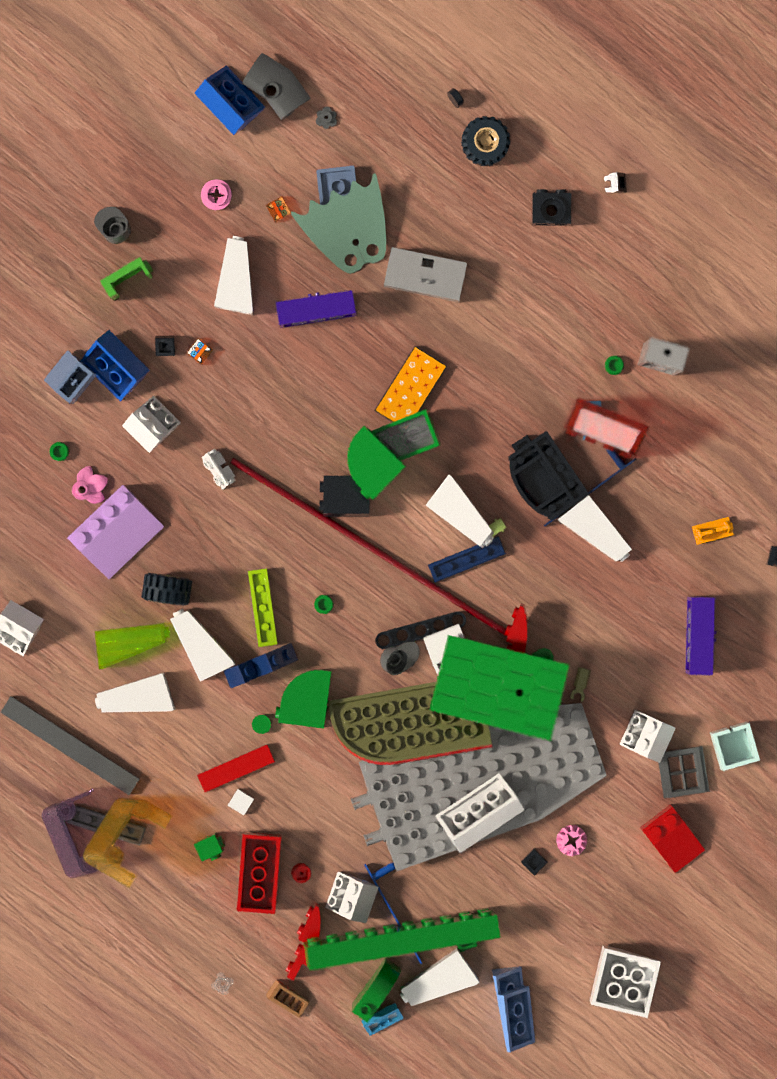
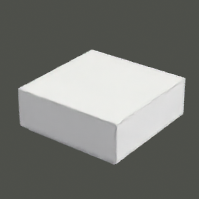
(240, 802)

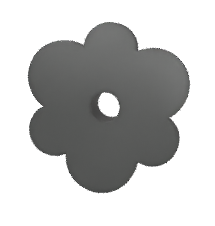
(321, 121)

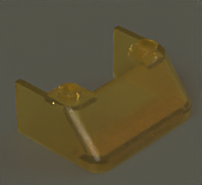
(102, 852)

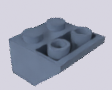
(70, 377)

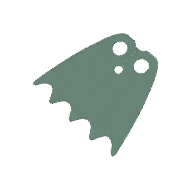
(344, 219)

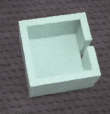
(734, 746)

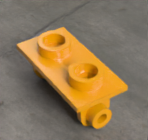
(713, 530)

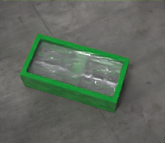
(409, 435)

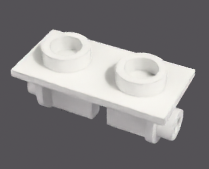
(213, 462)

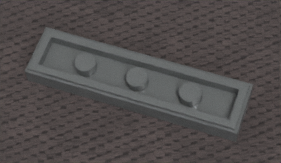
(92, 819)

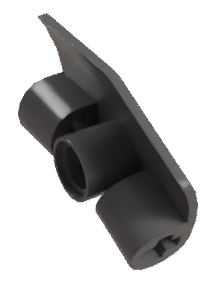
(270, 73)

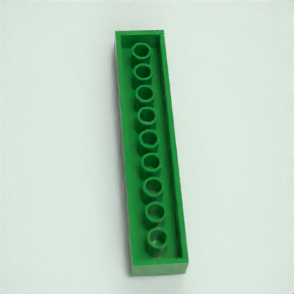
(402, 939)

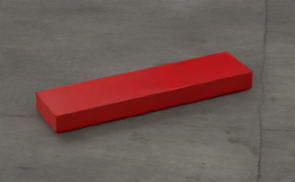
(236, 768)

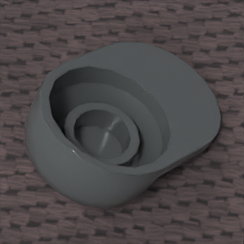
(112, 225)
(399, 659)

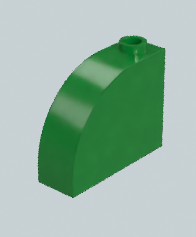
(372, 463)
(305, 699)
(376, 990)

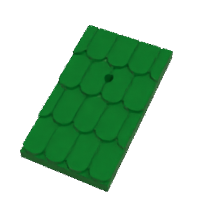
(482, 683)

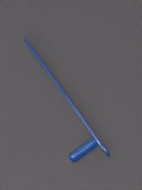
(378, 874)

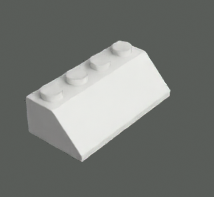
(479, 813)

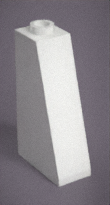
(234, 285)
(457, 510)
(594, 527)
(202, 649)
(139, 696)
(442, 978)

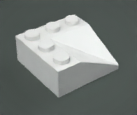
(624, 981)

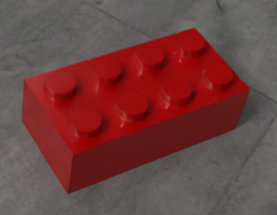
(259, 872)

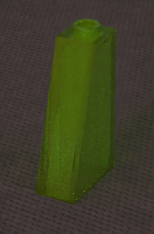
(122, 643)

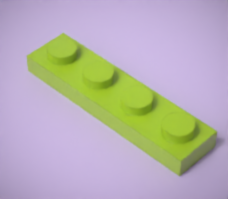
(262, 607)

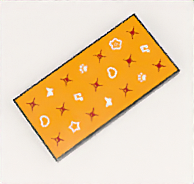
(411, 386)

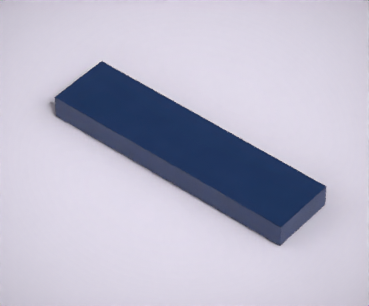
(465, 559)

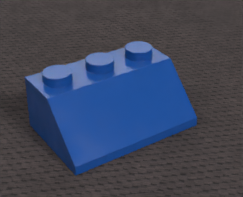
(229, 99)
(115, 365)

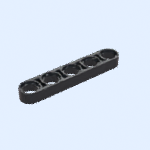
(410, 629)

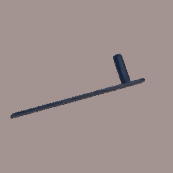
(619, 462)

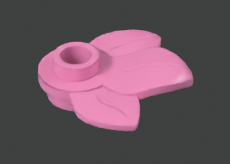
(91, 483)

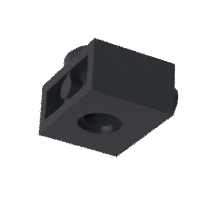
(559, 200)

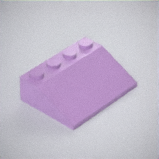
(115, 532)

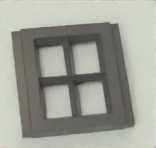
(700, 769)

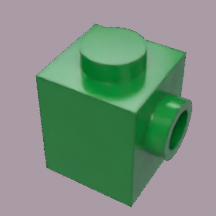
(210, 847)

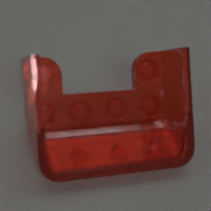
(605, 427)

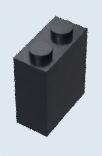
(342, 498)

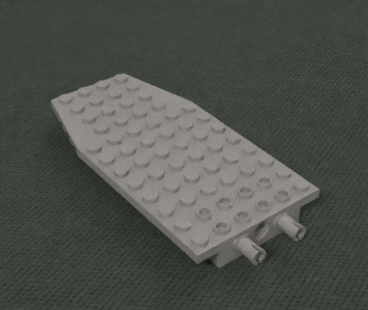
(536, 770)

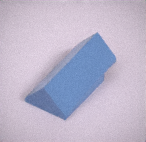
(514, 1007)

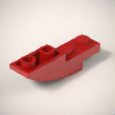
(518, 631)
(305, 931)

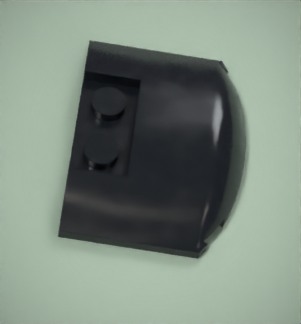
(545, 477)

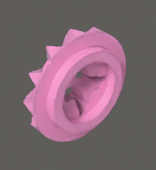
(209, 188)
(562, 839)

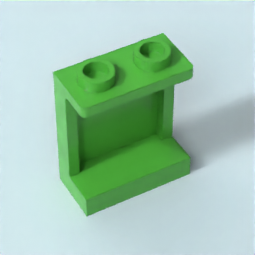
(123, 274)

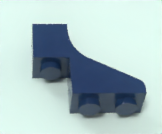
(260, 665)

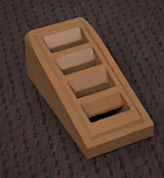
(274, 990)

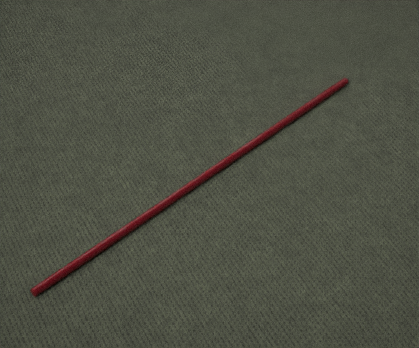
(368, 546)

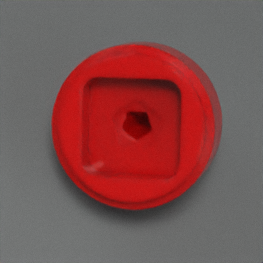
(301, 873)

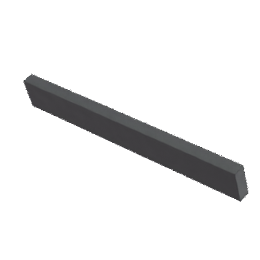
(70, 745)

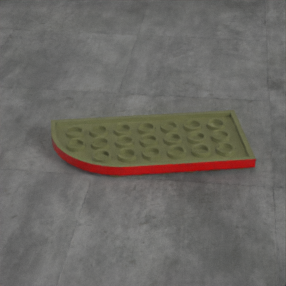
(400, 728)

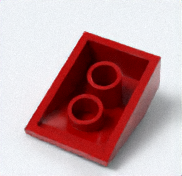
(672, 838)

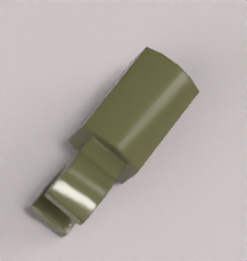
(580, 682)

